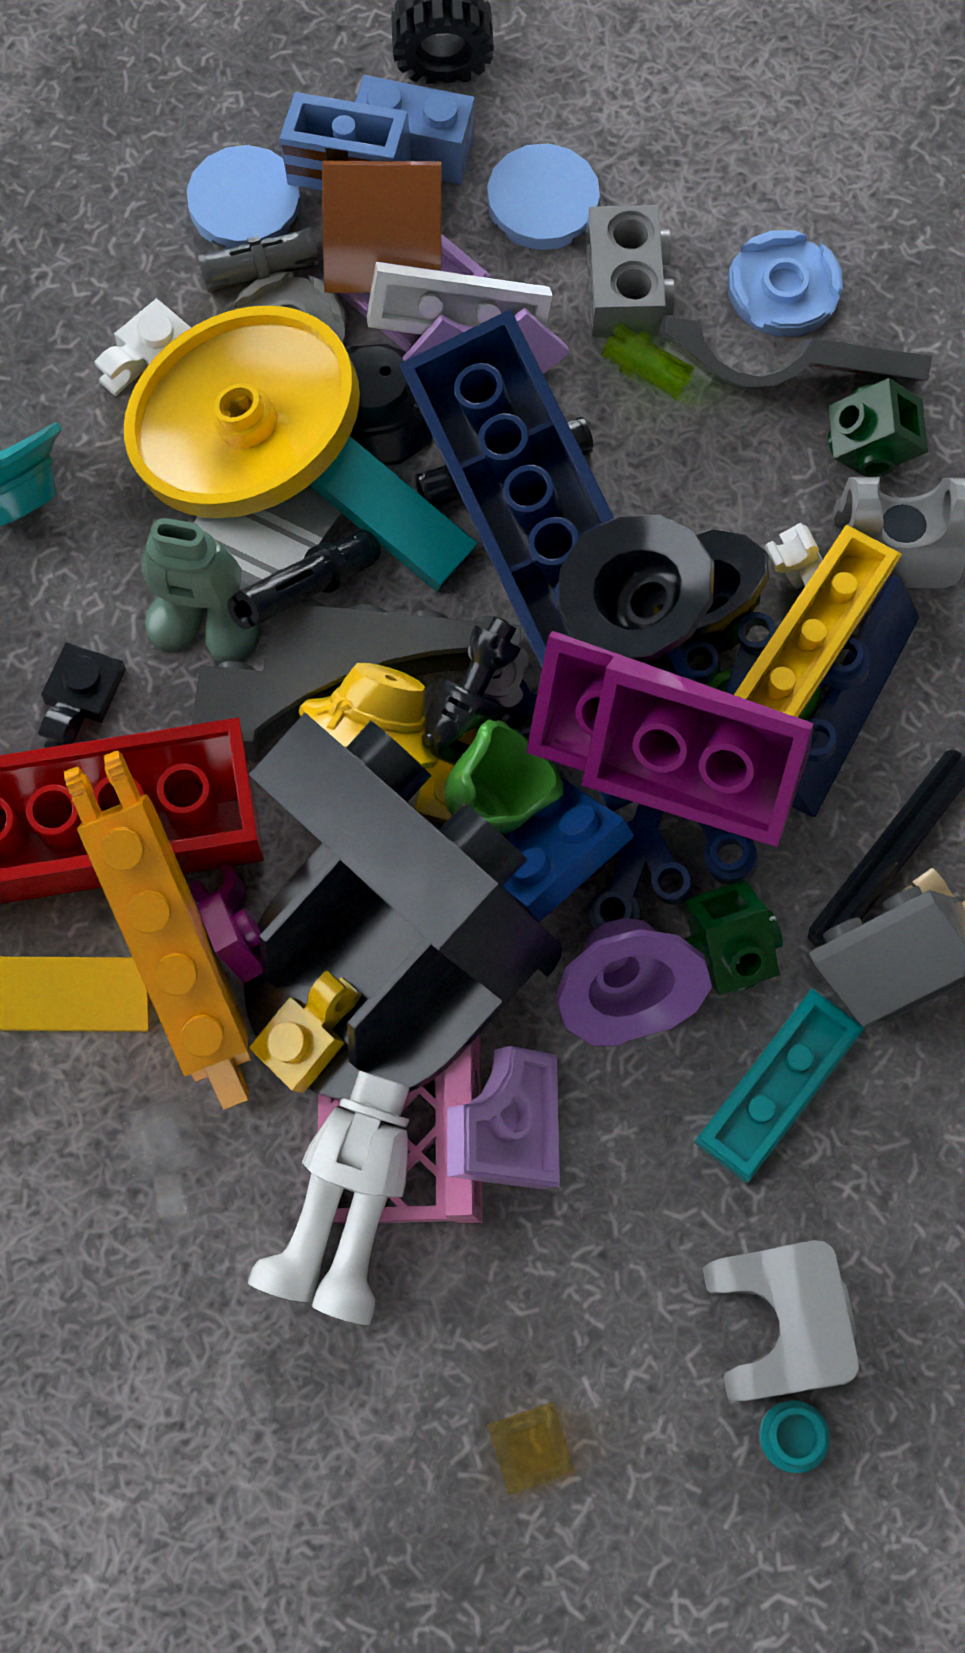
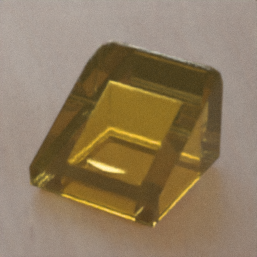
(530, 1448)

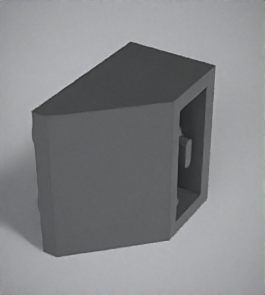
(896, 958)

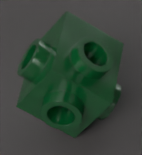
(877, 428)
(734, 936)

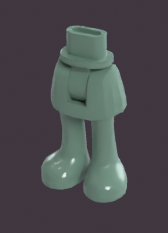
(187, 575)

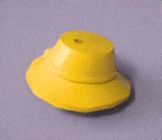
(378, 695)

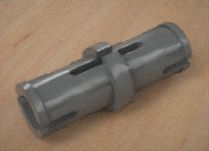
(258, 259)

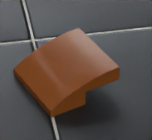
(379, 215)

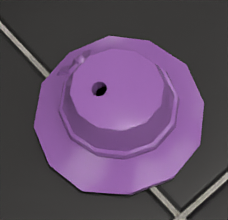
(631, 983)

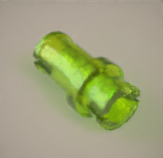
(641, 357)

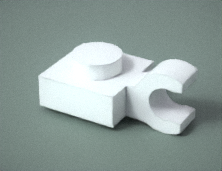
(138, 345)
(797, 556)

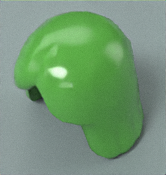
(502, 779)

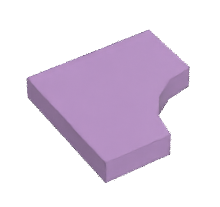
(512, 1126)

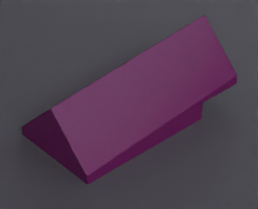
(668, 740)

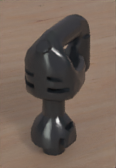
(463, 706)

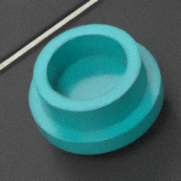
(794, 1436)

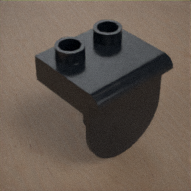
(391, 909)

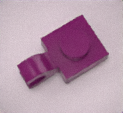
(231, 931)

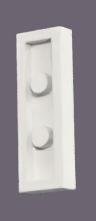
(415, 297)

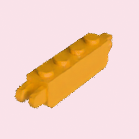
(164, 931)

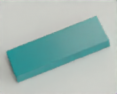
(394, 515)
(779, 1086)

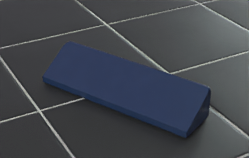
(885, 635)

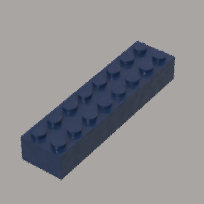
(514, 469)

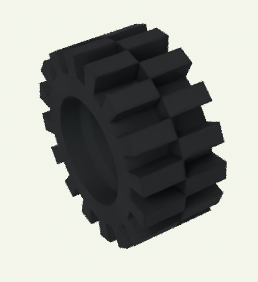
(442, 56)

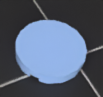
(242, 196)
(542, 196)
(782, 302)

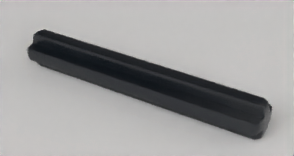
(893, 846)

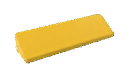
(819, 623)
(72, 995)

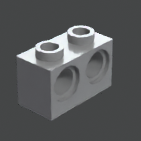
(627, 272)

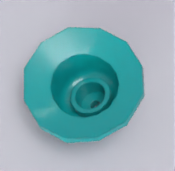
(27, 475)

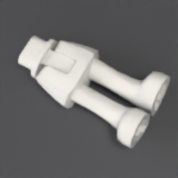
(354, 1152)

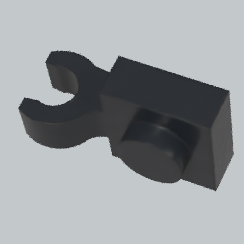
(78, 689)

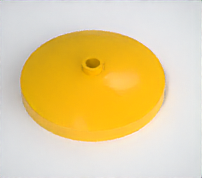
(241, 411)

